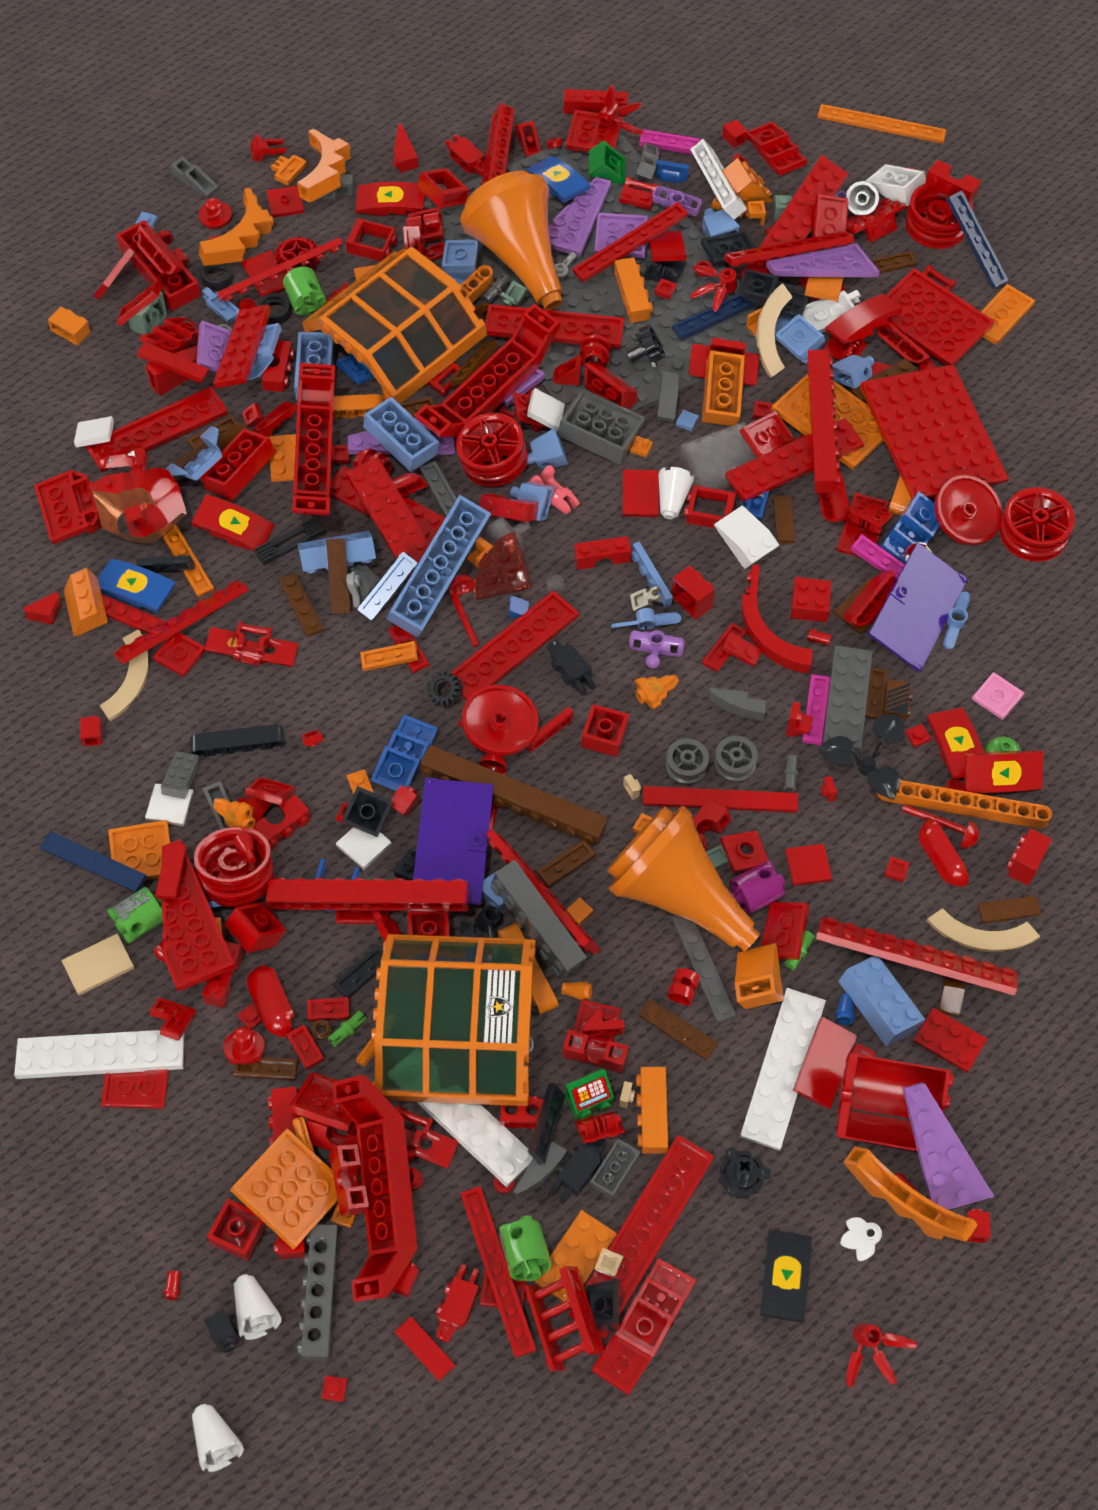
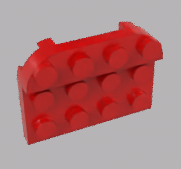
(67, 506)

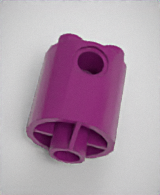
(757, 887)

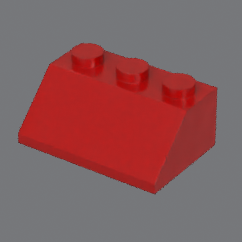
(608, 386)

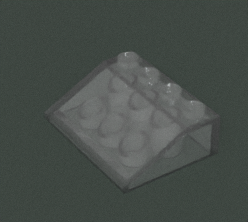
(714, 455)

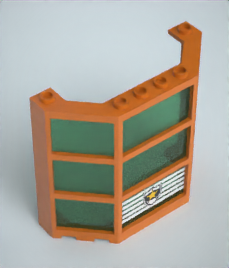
(454, 1019)

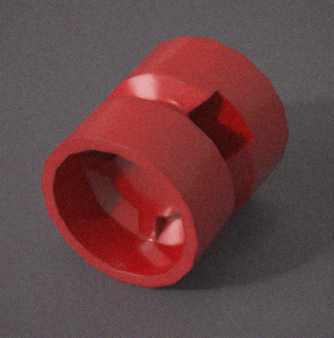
(683, 986)

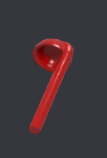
(460, 585)
(498, 765)
(971, 832)

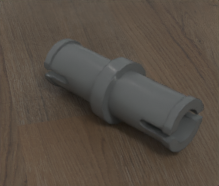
(495, 288)
(791, 773)

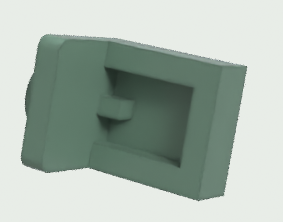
(514, 294)

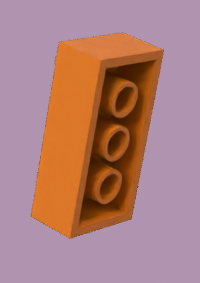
(723, 388)

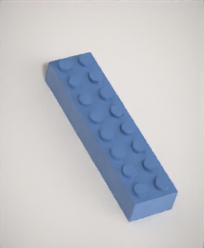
(438, 566)

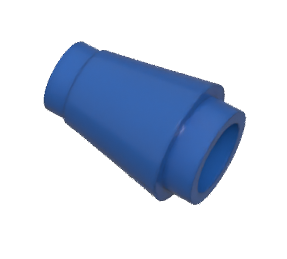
(845, 1010)

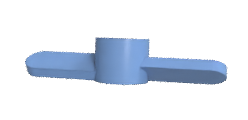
(648, 618)
(955, 626)

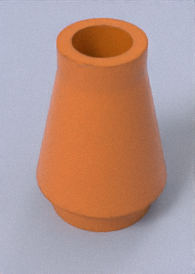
(577, 990)

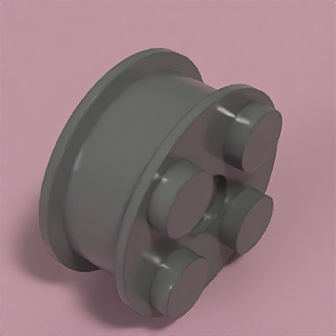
(735, 758)
(687, 761)

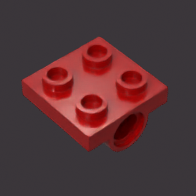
(430, 222)

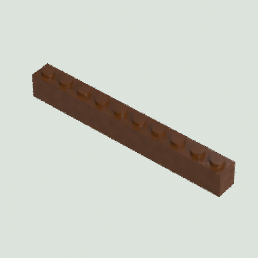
(517, 796)

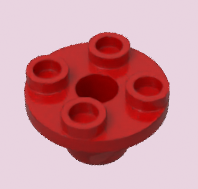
(215, 214)
(243, 1046)

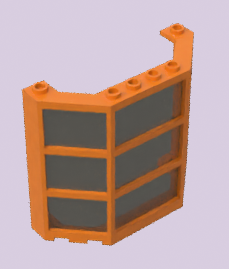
(401, 322)

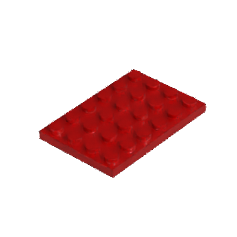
(937, 318)

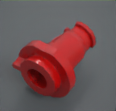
(259, 147)

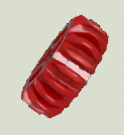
(290, 248)

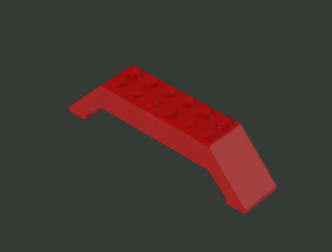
(496, 377)
(313, 439)
(387, 1184)

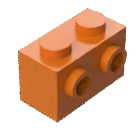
(69, 326)

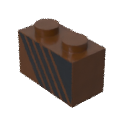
(897, 698)

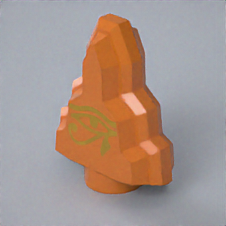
(654, 689)
(235, 813)

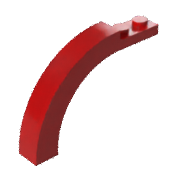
(773, 647)

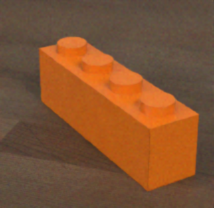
(632, 290)
(653, 1110)

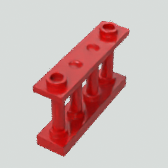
(583, 1321)

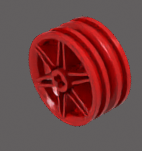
(935, 224)
(489, 441)
(1039, 515)
(232, 878)

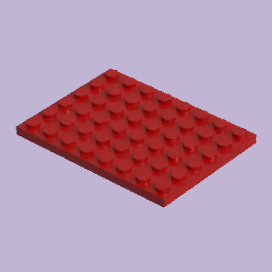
(932, 429)

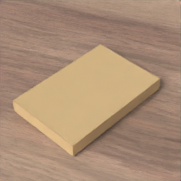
(97, 964)

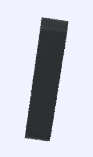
(237, 740)

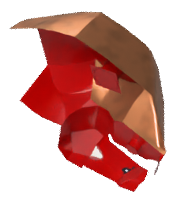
(129, 490)

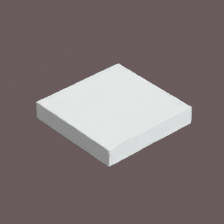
(545, 409)
(94, 431)
(168, 807)
(362, 847)

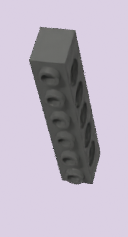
(319, 1349)

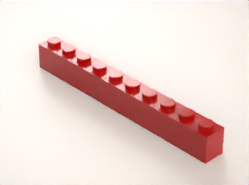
(822, 423)
(368, 894)

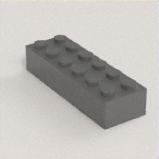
(847, 695)
(537, 919)

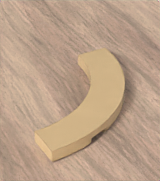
(766, 330)
(132, 684)
(982, 940)

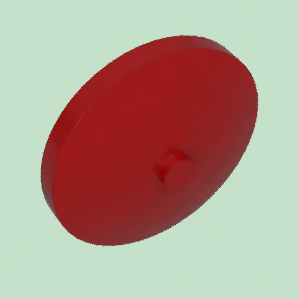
(968, 510)
(500, 720)

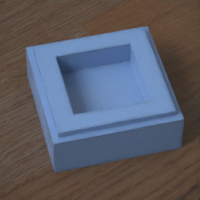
(687, 420)

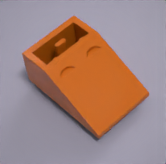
(746, 182)
(758, 977)

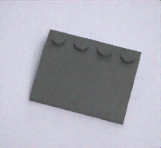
(600, 426)

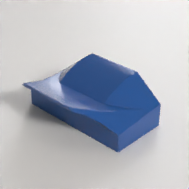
(671, 171)
(756, 505)

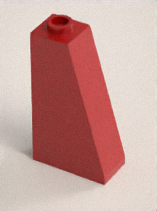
(164, 380)

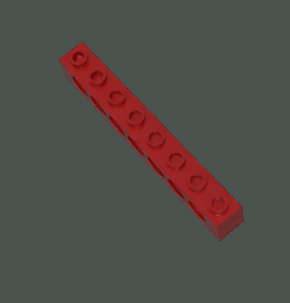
(498, 142)

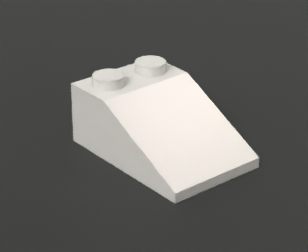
(897, 182)
(746, 536)

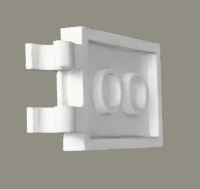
(825, 311)

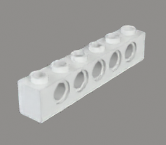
(713, 172)

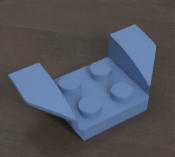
(461, 258)
(798, 336)
(265, 350)
(205, 459)

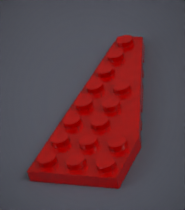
(191, 935)

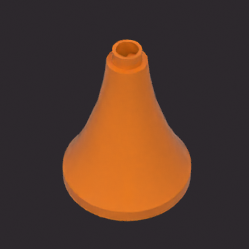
(512, 222)
(673, 872)

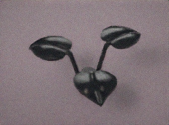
(883, 780)

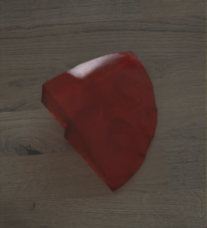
(502, 570)

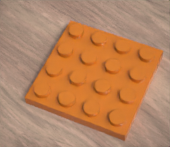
(288, 1188)

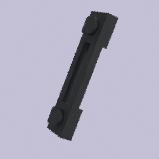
(267, 553)

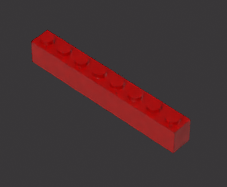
(279, 1122)

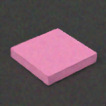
(998, 696)

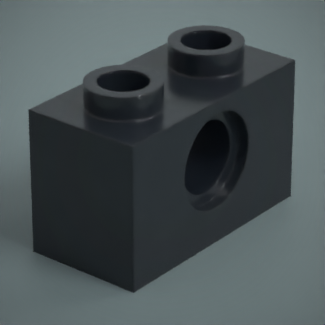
(222, 1331)

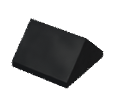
(367, 811)
(604, 1304)

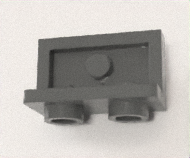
(368, 579)

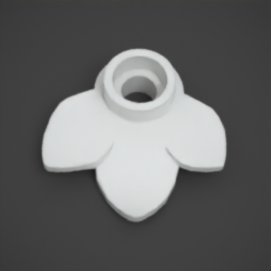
(857, 1237)

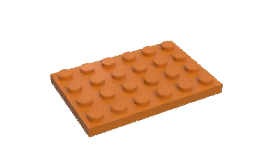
(795, 410)

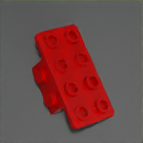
(878, 222)
(700, 353)

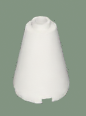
(862, 198)
(673, 490)
(253, 1308)
(214, 1439)

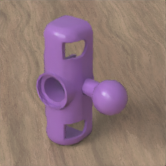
(676, 196)
(663, 647)

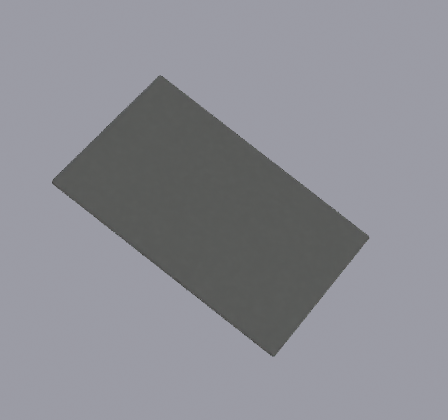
(602, 295)

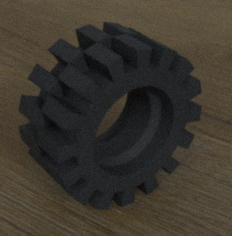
(434, 687)

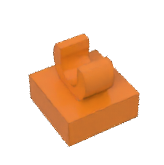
(641, 446)

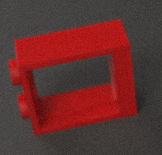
(455, 193)
(374, 229)
(705, 519)

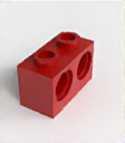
(521, 1118)

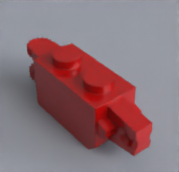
(466, 155)
(458, 1304)

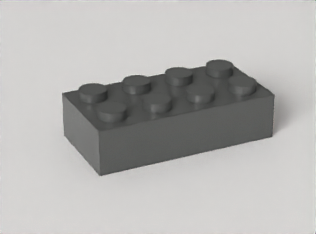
(180, 775)
(615, 1168)

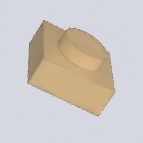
(632, 786)
(627, 1095)
(608, 1263)

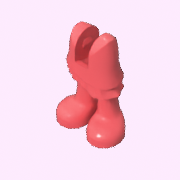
(561, 495)

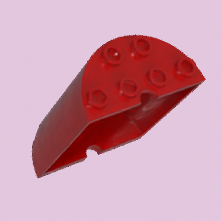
(877, 1087)

